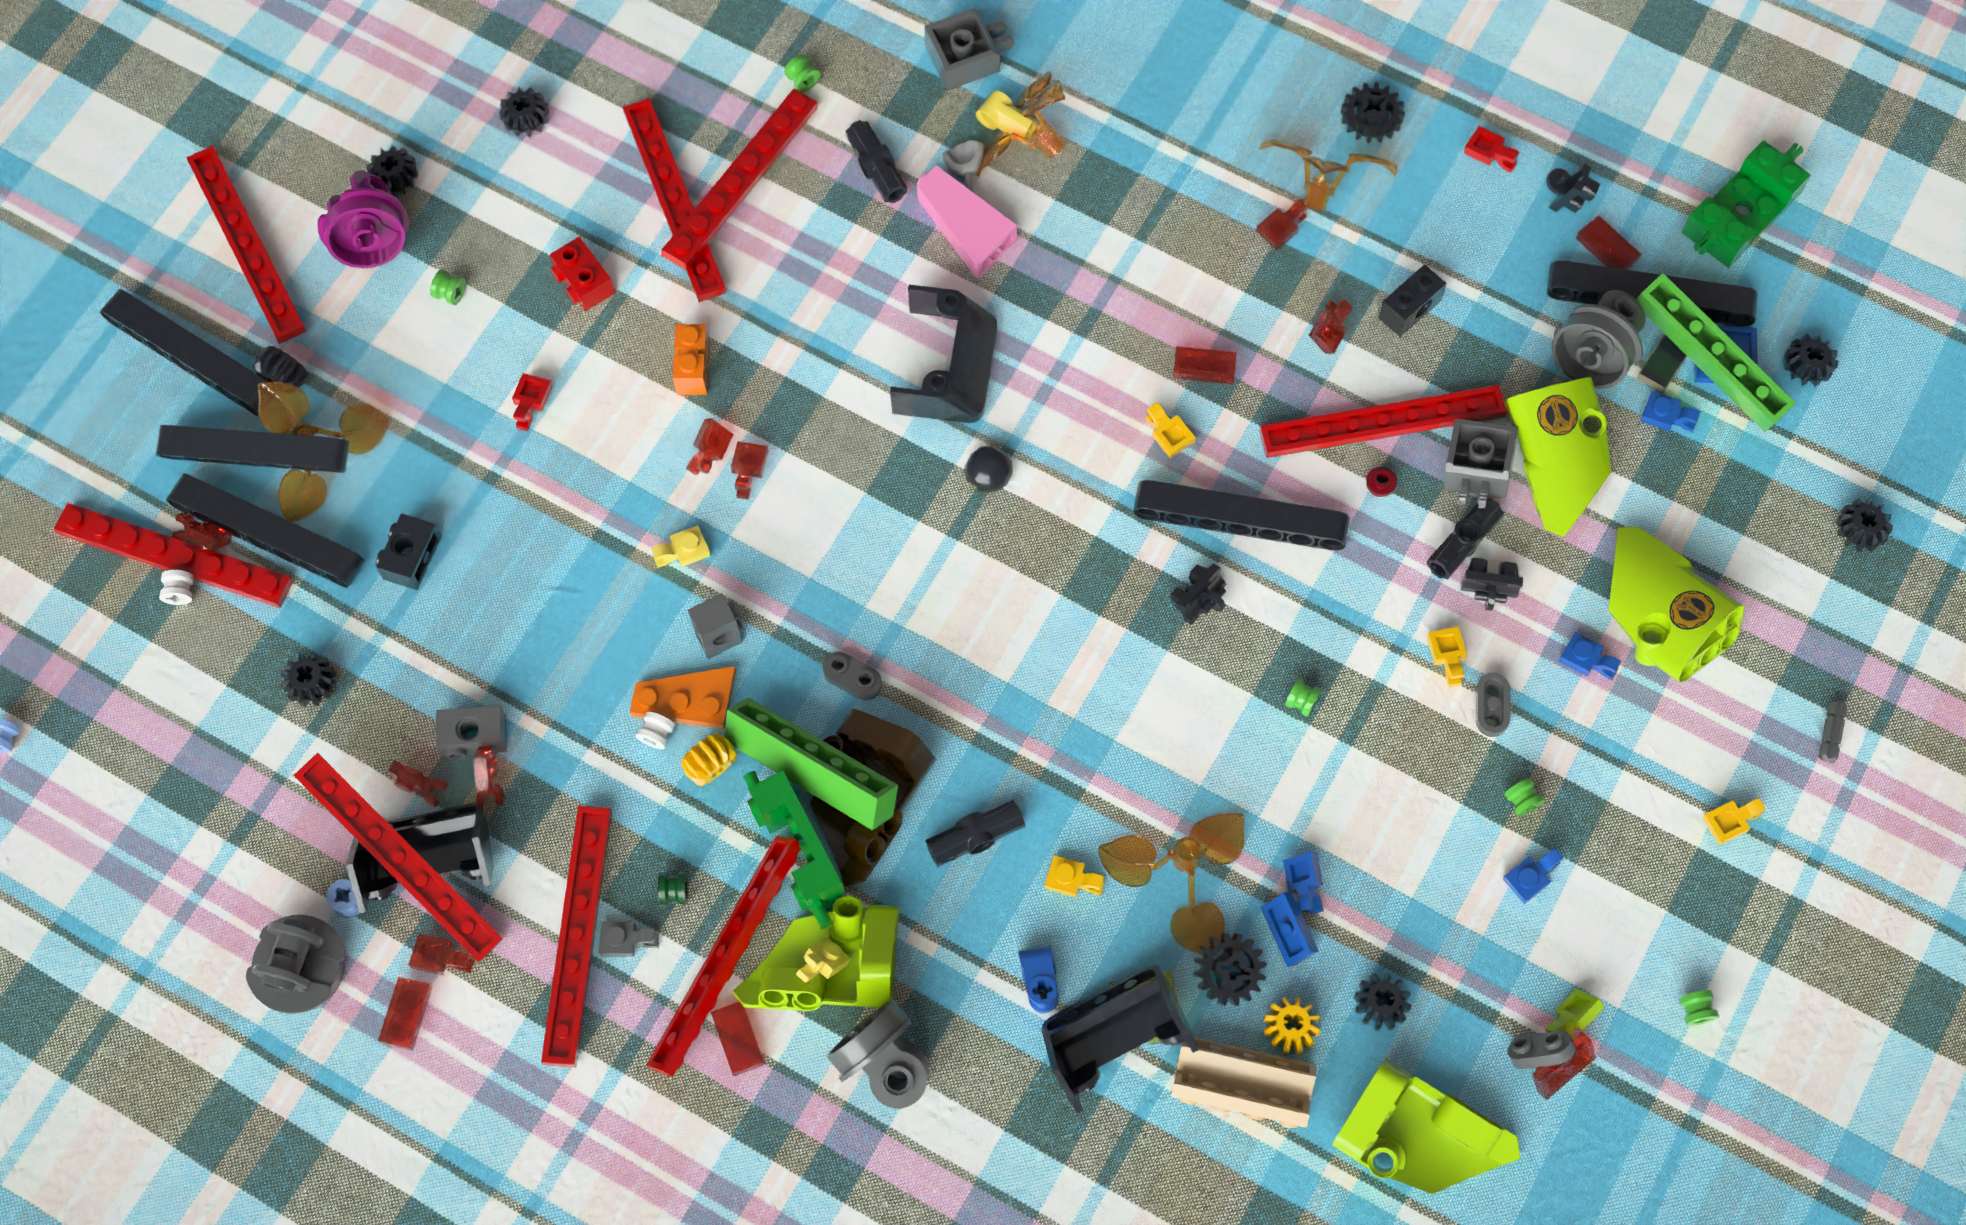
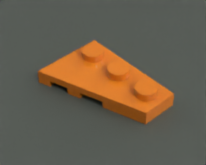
(687, 698)

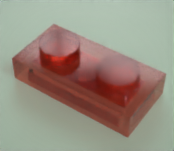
(1608, 245)
(1204, 365)
(405, 1013)
(737, 1038)
(1552, 1078)

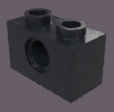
(1412, 300)
(410, 567)

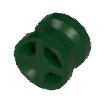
(672, 888)

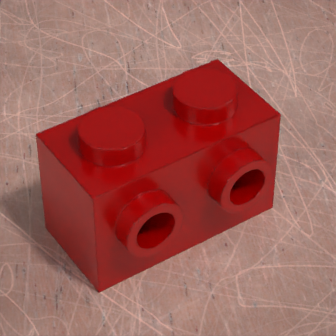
(581, 273)

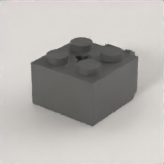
(965, 48)
(1480, 460)

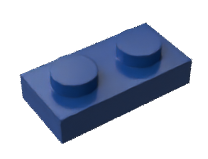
(1289, 929)

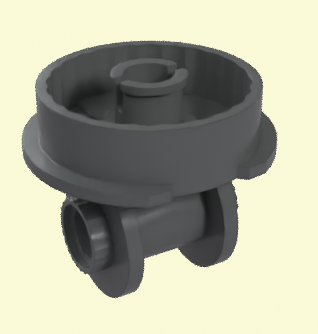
(1601, 339)
(278, 963)
(879, 1052)

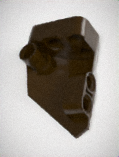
(894, 755)

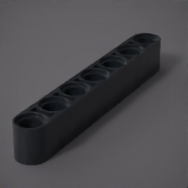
(1589, 282)
(184, 349)
(253, 448)
(1241, 515)
(266, 530)

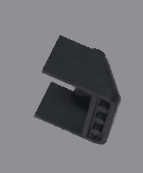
(963, 390)
(443, 838)
(1110, 1026)

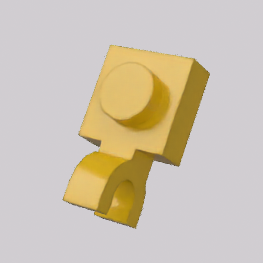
(1169, 433)
(1448, 649)
(1730, 821)
(1068, 877)

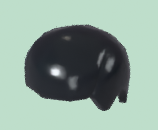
(988, 469)

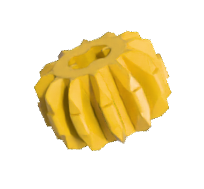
(708, 759)
(1291, 1013)

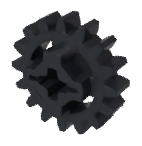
(1372, 112)
(1227, 981)

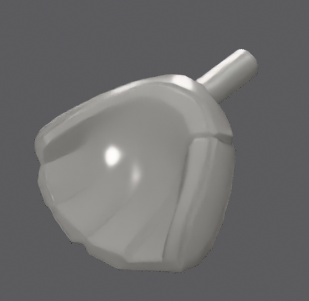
(965, 160)

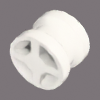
(176, 587)
(655, 730)

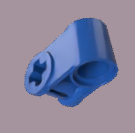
(1039, 974)

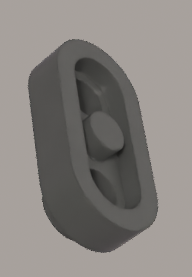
(850, 676)
(1493, 707)
(1541, 1049)

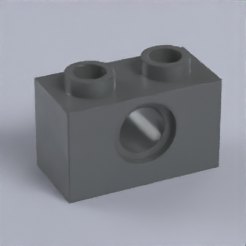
(716, 625)
(455, 723)

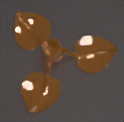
(1038, 96)
(1319, 190)
(282, 412)
(1133, 857)

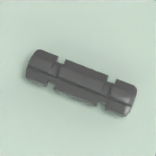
(1833, 731)

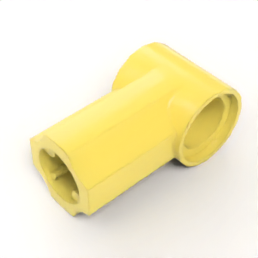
(1002, 114)

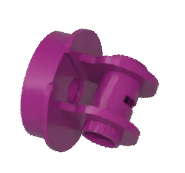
(364, 223)

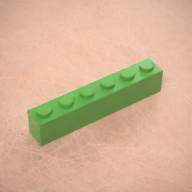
(1714, 353)
(811, 763)

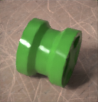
(802, 73)
(448, 287)
(1303, 697)
(1524, 797)
(1699, 1007)

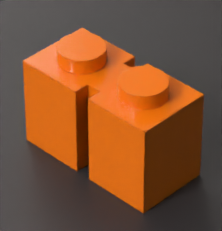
(689, 366)

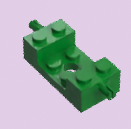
(1764, 185)
(777, 806)

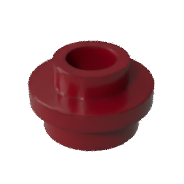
(1377, 488)

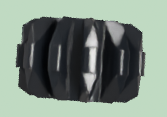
(524, 111)
(394, 168)
(1811, 360)
(279, 366)
(1868, 536)
(304, 691)
(1388, 1012)

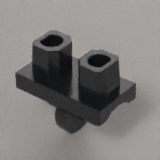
(1572, 188)
(1491, 586)
(1203, 595)

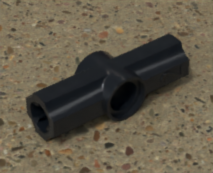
(876, 161)
(1456, 549)
(975, 833)

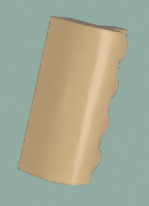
(1245, 1082)

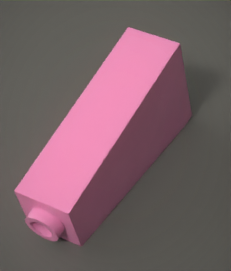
(966, 220)

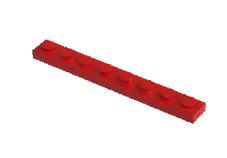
(739, 179)
(671, 192)
(246, 244)
(1381, 421)
(173, 554)
(398, 857)
(576, 937)
(723, 956)

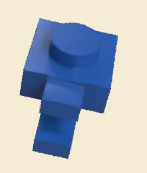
(1664, 411)
(1585, 654)
(1302, 877)
(1531, 878)

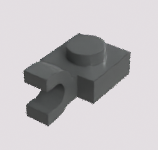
(621, 938)

